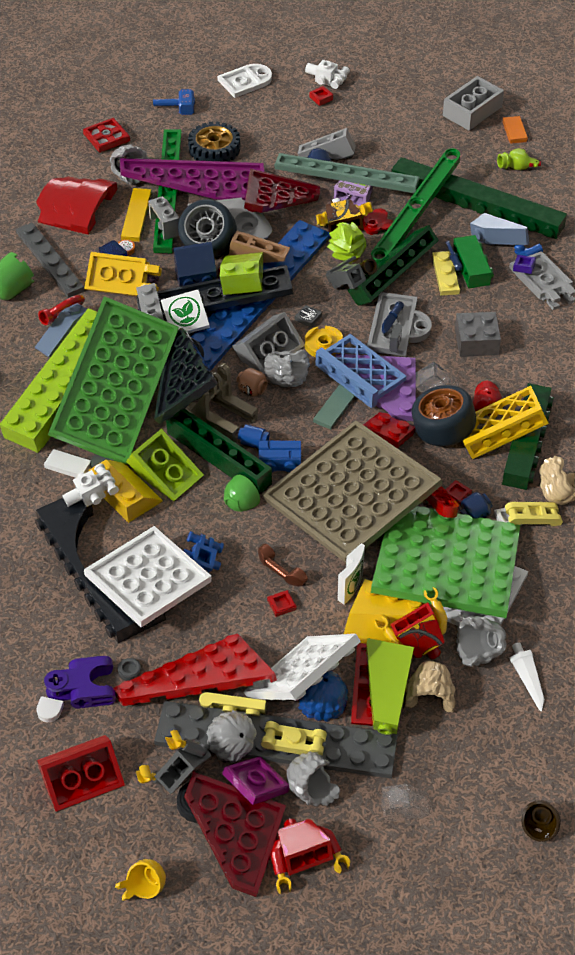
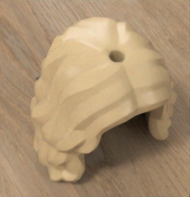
(555, 483)
(431, 679)

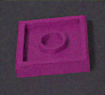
(256, 780)

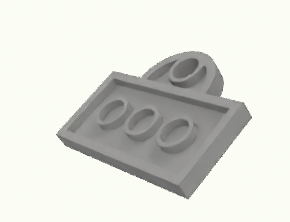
(408, 318)

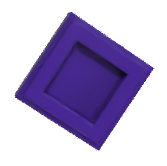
(524, 264)

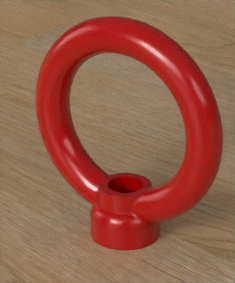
(48, 316)

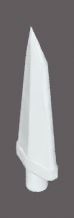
(526, 668)

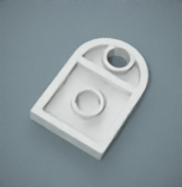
(245, 79)

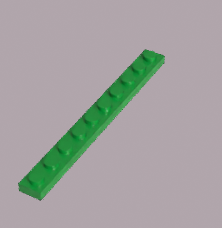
(170, 151)

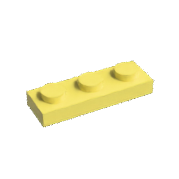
(445, 273)

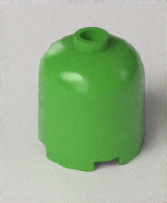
(14, 276)

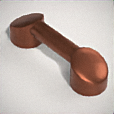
(296, 577)

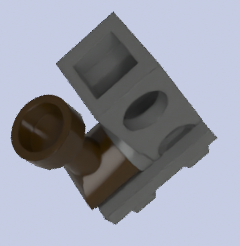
(351, 272)

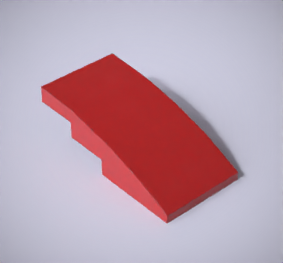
(361, 693)

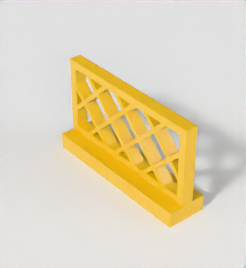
(507, 428)

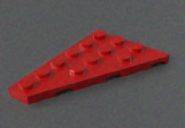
(219, 665)

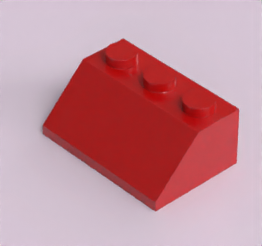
(81, 772)

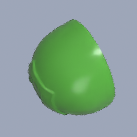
(241, 494)

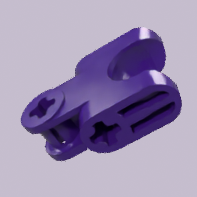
(77, 684)

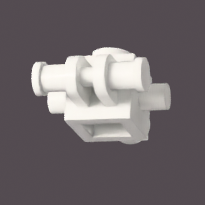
(328, 73)
(91, 487)

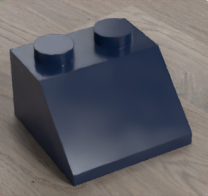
(194, 264)

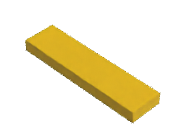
(136, 214)

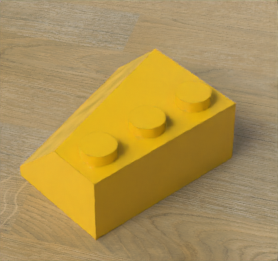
(371, 607)

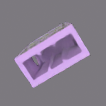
(356, 192)

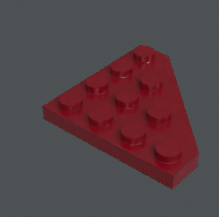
(273, 192)
(235, 829)

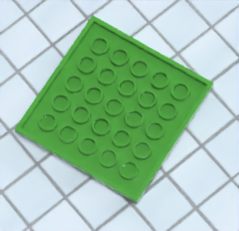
(459, 556)

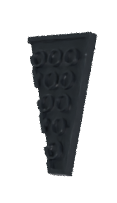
(182, 378)

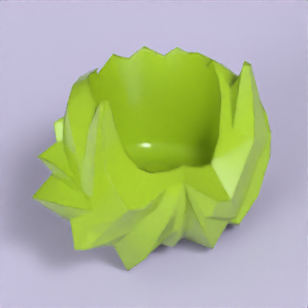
(347, 241)

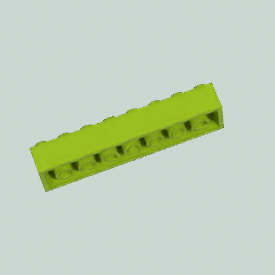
(36, 408)

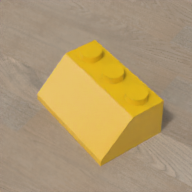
(133, 495)

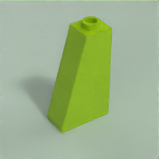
(388, 679)

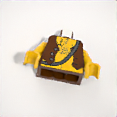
(343, 211)

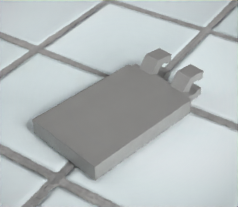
(547, 281)

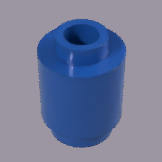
(252, 435)

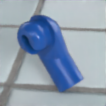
(522, 250)

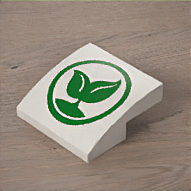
(186, 311)
(351, 576)

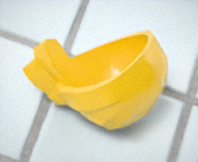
(143, 880)

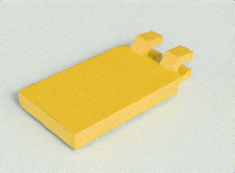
(118, 273)

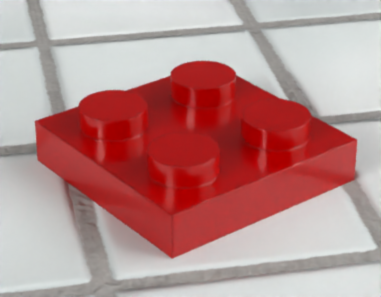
(390, 429)

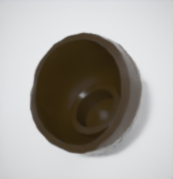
(543, 816)

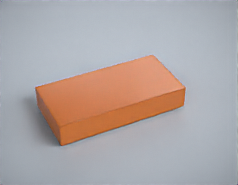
(514, 129)

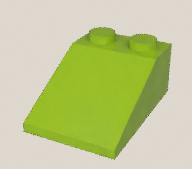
(242, 273)
(164, 466)

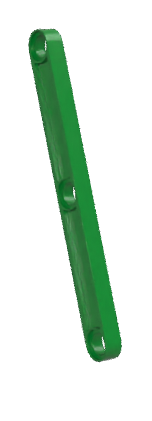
(424, 195)

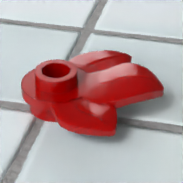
(376, 221)

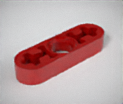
(443, 503)

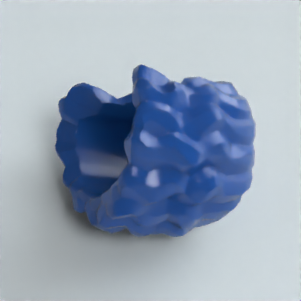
(325, 698)

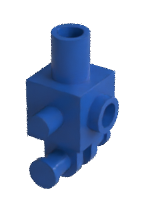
(204, 551)

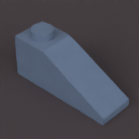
(499, 231)
(60, 329)

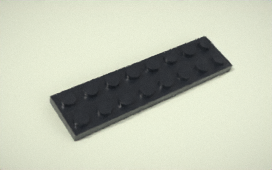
(275, 284)

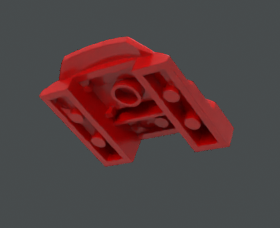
(73, 202)

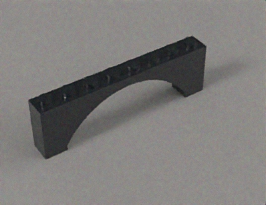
(63, 531)

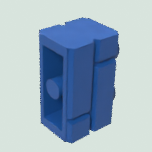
(280, 454)

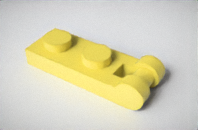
(229, 703)

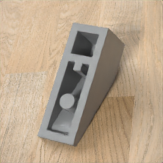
(337, 144)

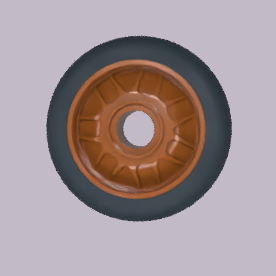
(444, 415)

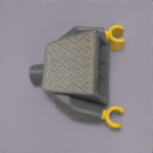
(180, 766)

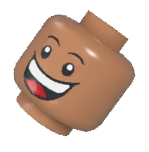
(252, 382)

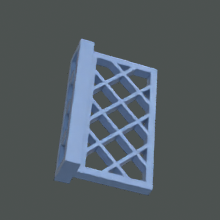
(349, 377)

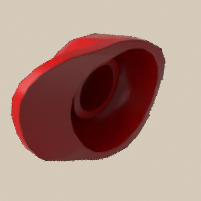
(485, 395)

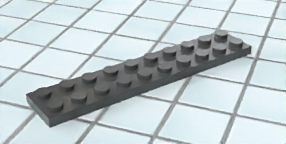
(345, 746)

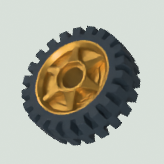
(214, 142)

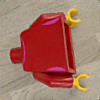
(303, 847)

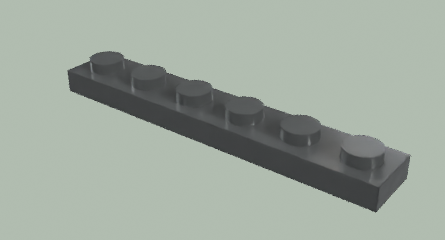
(50, 260)

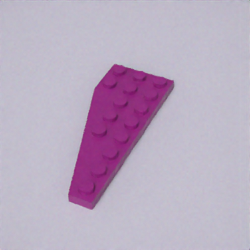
(203, 178)

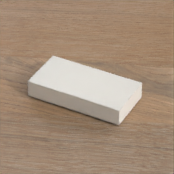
(67, 463)

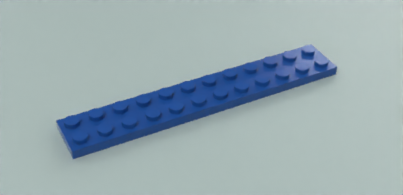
(231, 323)

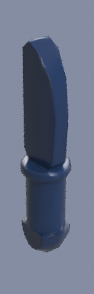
(454, 257)
(393, 315)

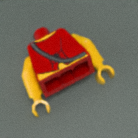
(420, 628)

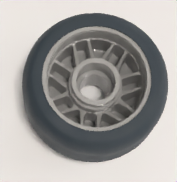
(203, 216)

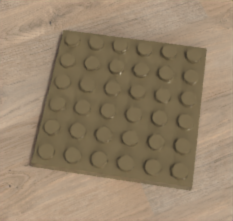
(352, 490)

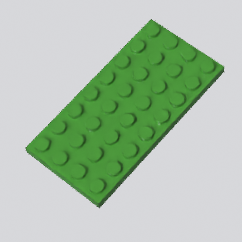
(114, 381)

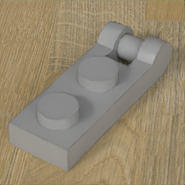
(149, 300)

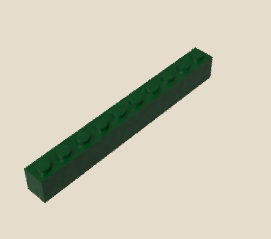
(490, 201)

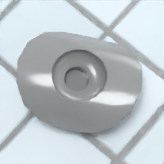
(249, 222)

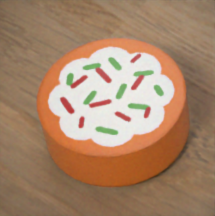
(128, 245)

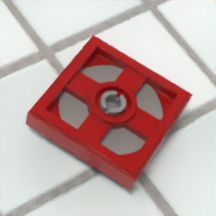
(106, 135)

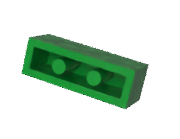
(473, 261)

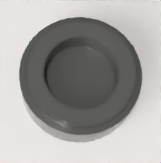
(129, 669)

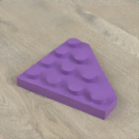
(400, 399)

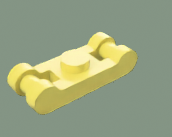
(533, 513)
(293, 739)

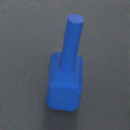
(185, 102)

